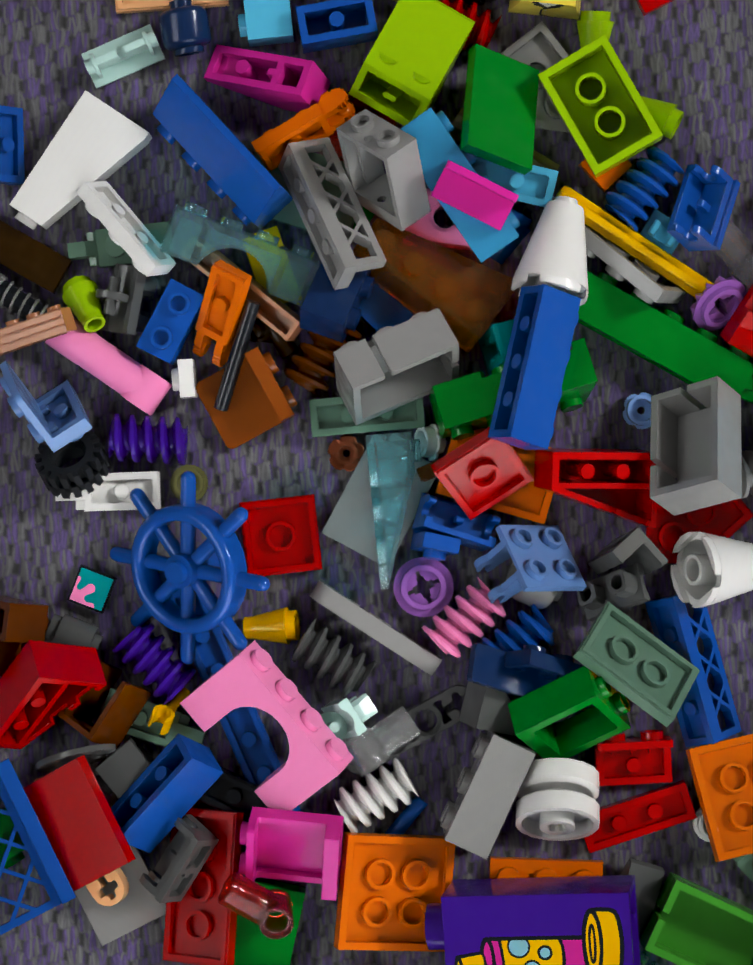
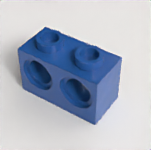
(171, 322)

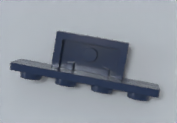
(518, 670)

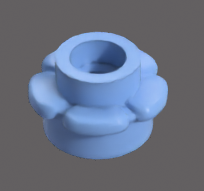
(630, 414)

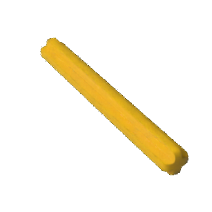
(638, 245)

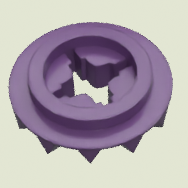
(730, 295)
(440, 593)

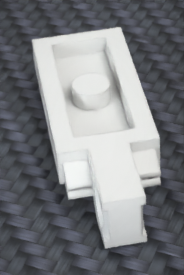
(115, 492)

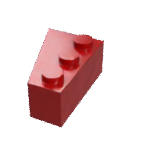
(600, 478)
(42, 684)

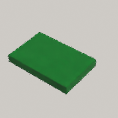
(500, 109)

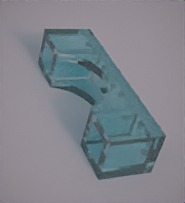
(194, 235)

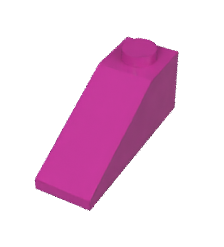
(268, 77)

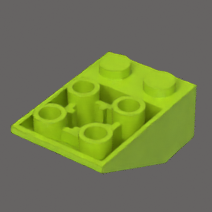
(411, 58)

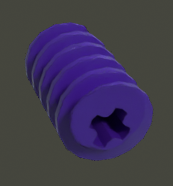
(148, 439)
(155, 662)

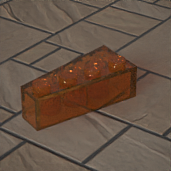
(434, 277)

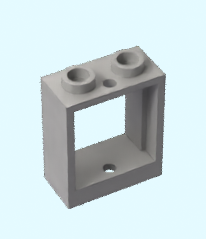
(364, 144)

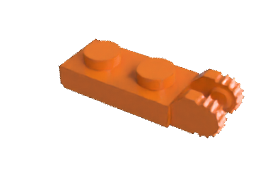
(308, 124)
(221, 310)

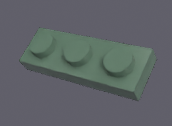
(332, 418)

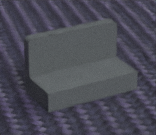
(629, 548)

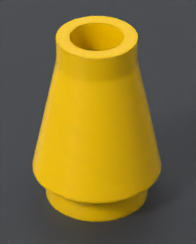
(273, 626)

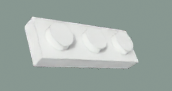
(125, 228)

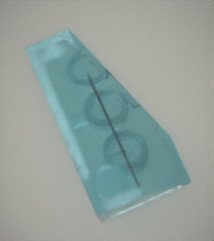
(391, 477)

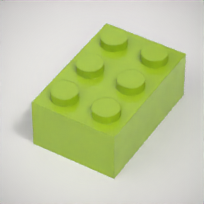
(600, 106)

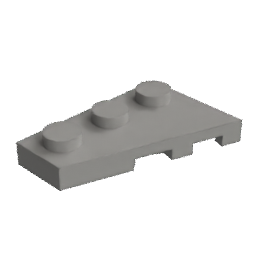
(638, 274)

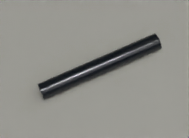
(236, 355)

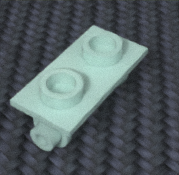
(123, 56)

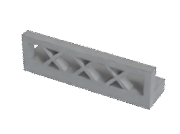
(320, 218)

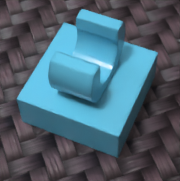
(656, 232)

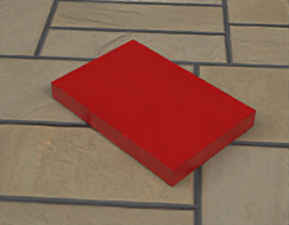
(79, 823)

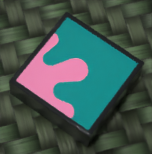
(92, 589)

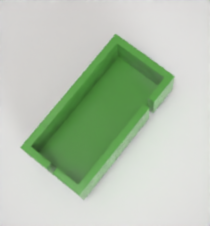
(698, 926)

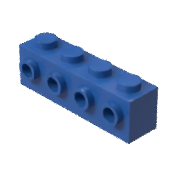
(534, 367)

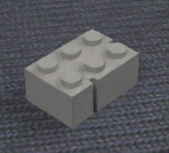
(396, 365)
(696, 446)
(486, 792)

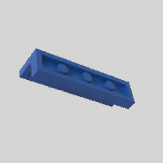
(701, 706)

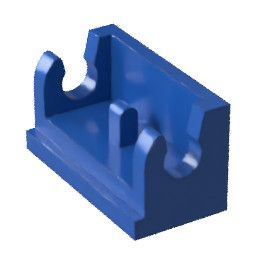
(703, 208)
(448, 519)

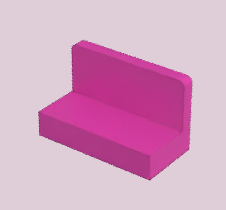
(474, 195)

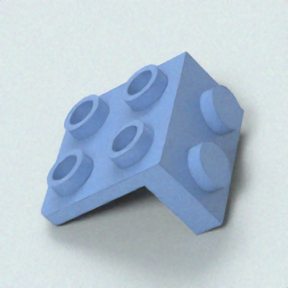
(52, 417)

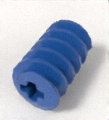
(643, 186)
(529, 632)

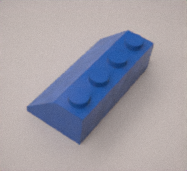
(220, 153)

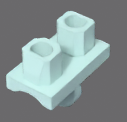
(347, 716)

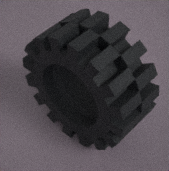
(76, 477)

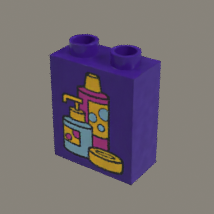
(536, 921)

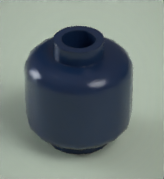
(185, 28)

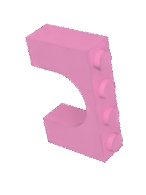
(256, 682)

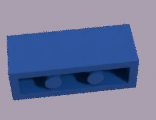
(165, 792)

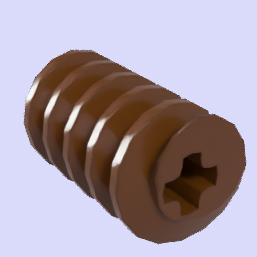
(316, 362)

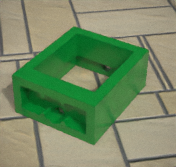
(537, 710)

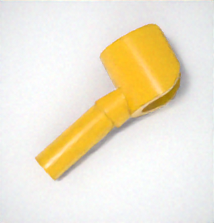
(166, 713)

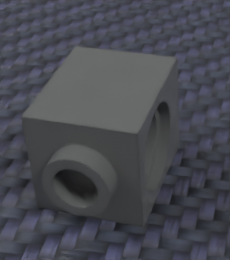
(123, 767)

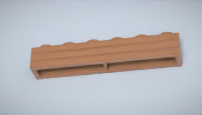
(271, 309)
(36, 328)

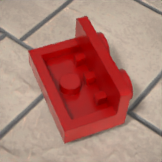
(634, 759)

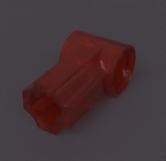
(256, 904)

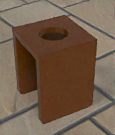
(116, 716)

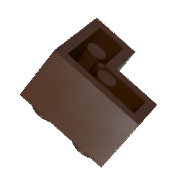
(19, 623)

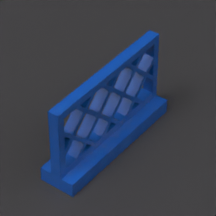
(38, 848)

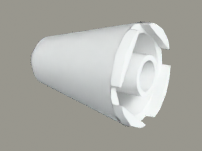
(557, 250)
(711, 568)

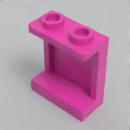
(293, 847)

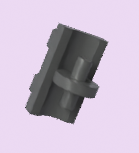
(125, 300)
(621, 588)

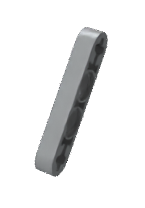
(375, 627)

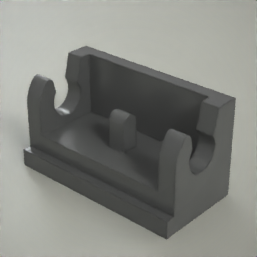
(180, 861)

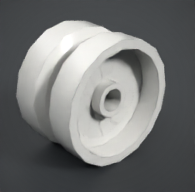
(558, 800)

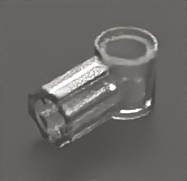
(737, 255)
(381, 739)

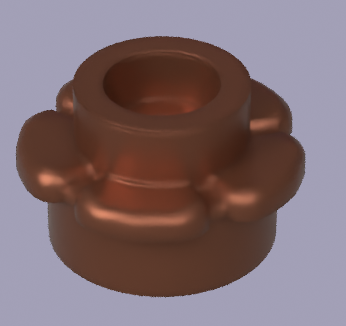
(336, 449)

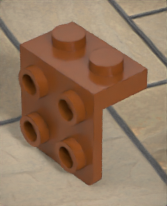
(256, 401)

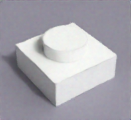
(185, 378)

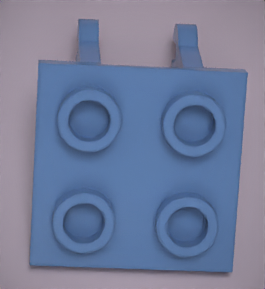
(540, 561)

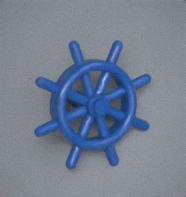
(189, 568)

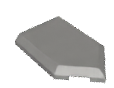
(540, 50)

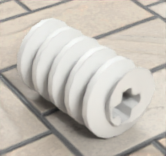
(375, 796)

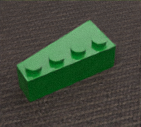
(470, 400)

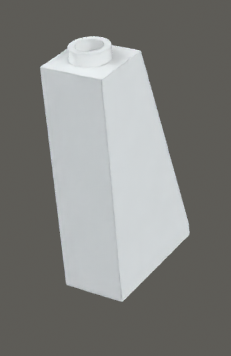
(85, 149)

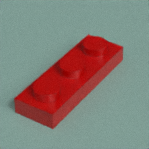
(642, 815)

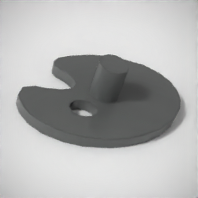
(93, 754)

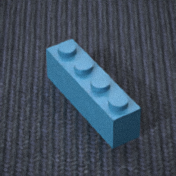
(435, 150)

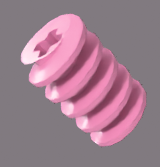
(464, 620)

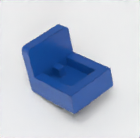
(435, 545)

